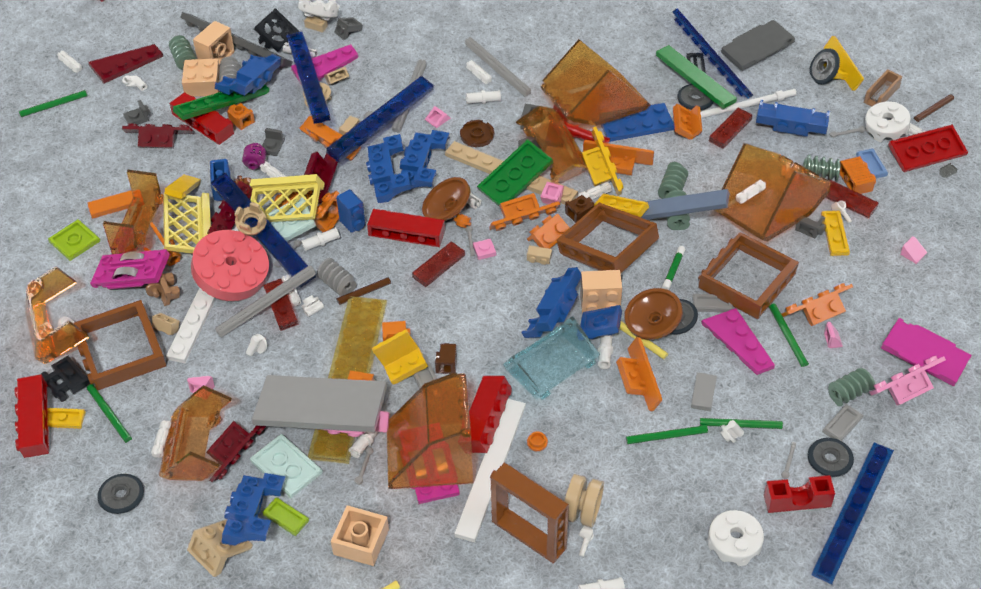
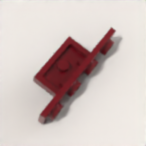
(155, 136)
(323, 168)
(226, 217)
(229, 444)

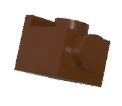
(578, 207)
(446, 359)

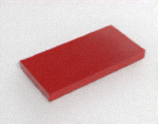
(927, 148)

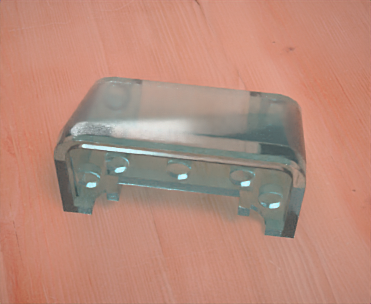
(552, 359)

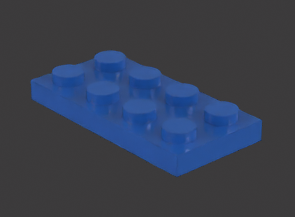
(647, 122)

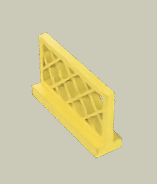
(288, 184)
(200, 211)

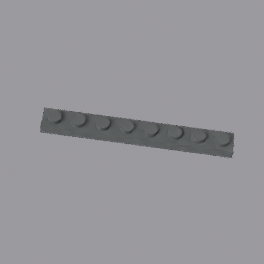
(240, 42)

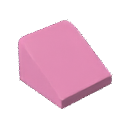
(437, 117)
(552, 193)
(913, 250)
(832, 336)
(196, 382)

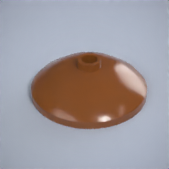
(446, 199)
(652, 306)

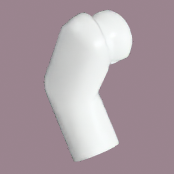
(134, 81)

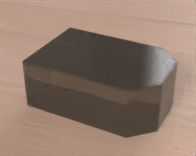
(948, 170)

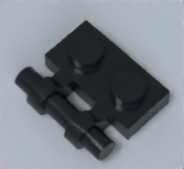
(70, 375)

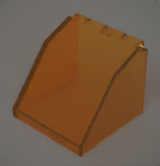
(591, 88)
(785, 201)
(431, 437)

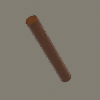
(933, 108)
(364, 290)

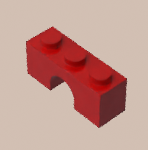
(814, 494)

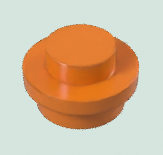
(462, 220)
(537, 441)

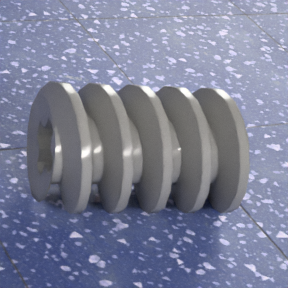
(228, 68)
(336, 277)

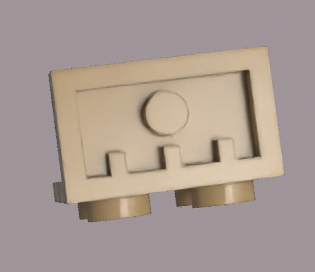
(208, 548)

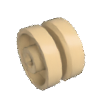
(584, 500)

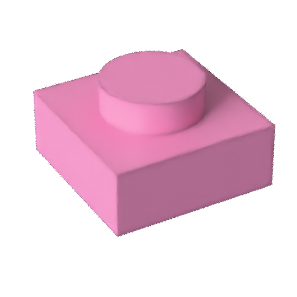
(484, 249)

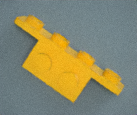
(847, 69)
(599, 164)

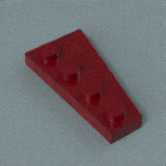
(123, 63)

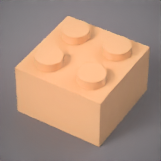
(214, 42)
(200, 76)
(600, 289)
(360, 535)

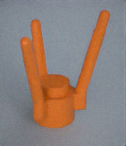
(174, 257)

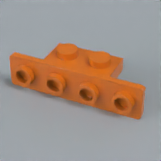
(323, 134)
(624, 156)
(521, 208)
(822, 308)
(638, 375)

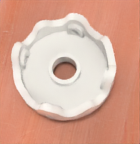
(319, 8)
(883, 128)
(730, 548)

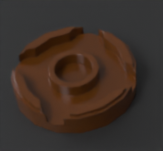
(477, 133)

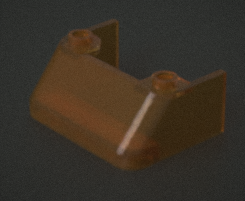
(555, 141)
(132, 232)
(47, 341)
(189, 434)

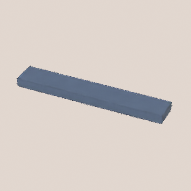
(687, 204)

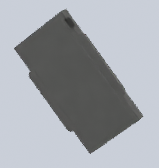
(757, 44)

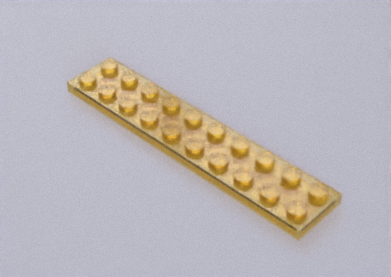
(353, 352)

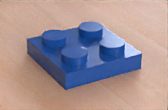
(601, 321)

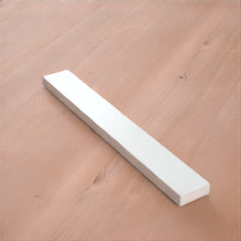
(480, 494)

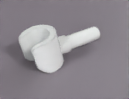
(840, 206)
(586, 533)

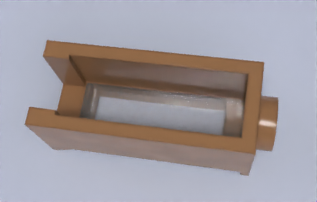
(883, 88)

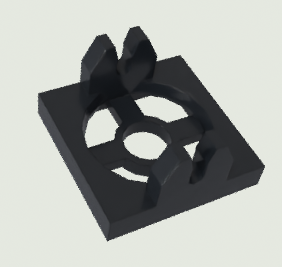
(282, 22)

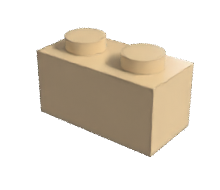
(315, 23)
(336, 75)
(348, 125)
(539, 255)
(165, 324)

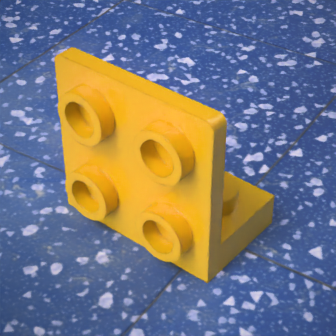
(400, 356)

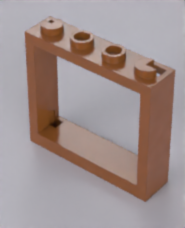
(571, 248)
(759, 251)
(131, 369)
(510, 480)

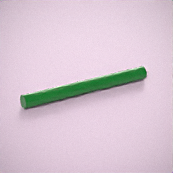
(53, 103)
(788, 335)
(109, 413)
(767, 424)
(667, 434)

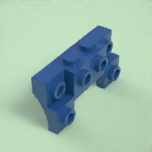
(251, 76)
(792, 119)
(418, 156)
(382, 172)
(555, 303)
(245, 508)

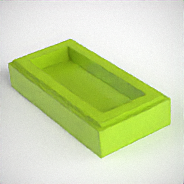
(285, 516)

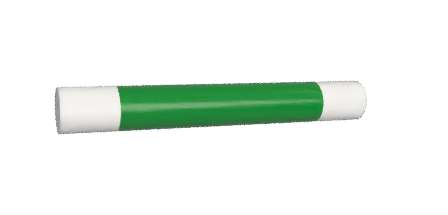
(673, 268)

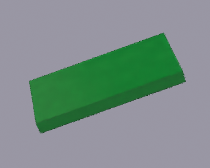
(515, 173)

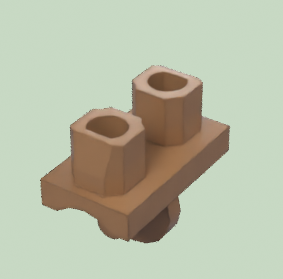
(161, 289)

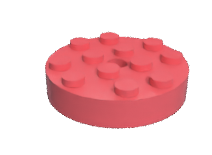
(229, 265)

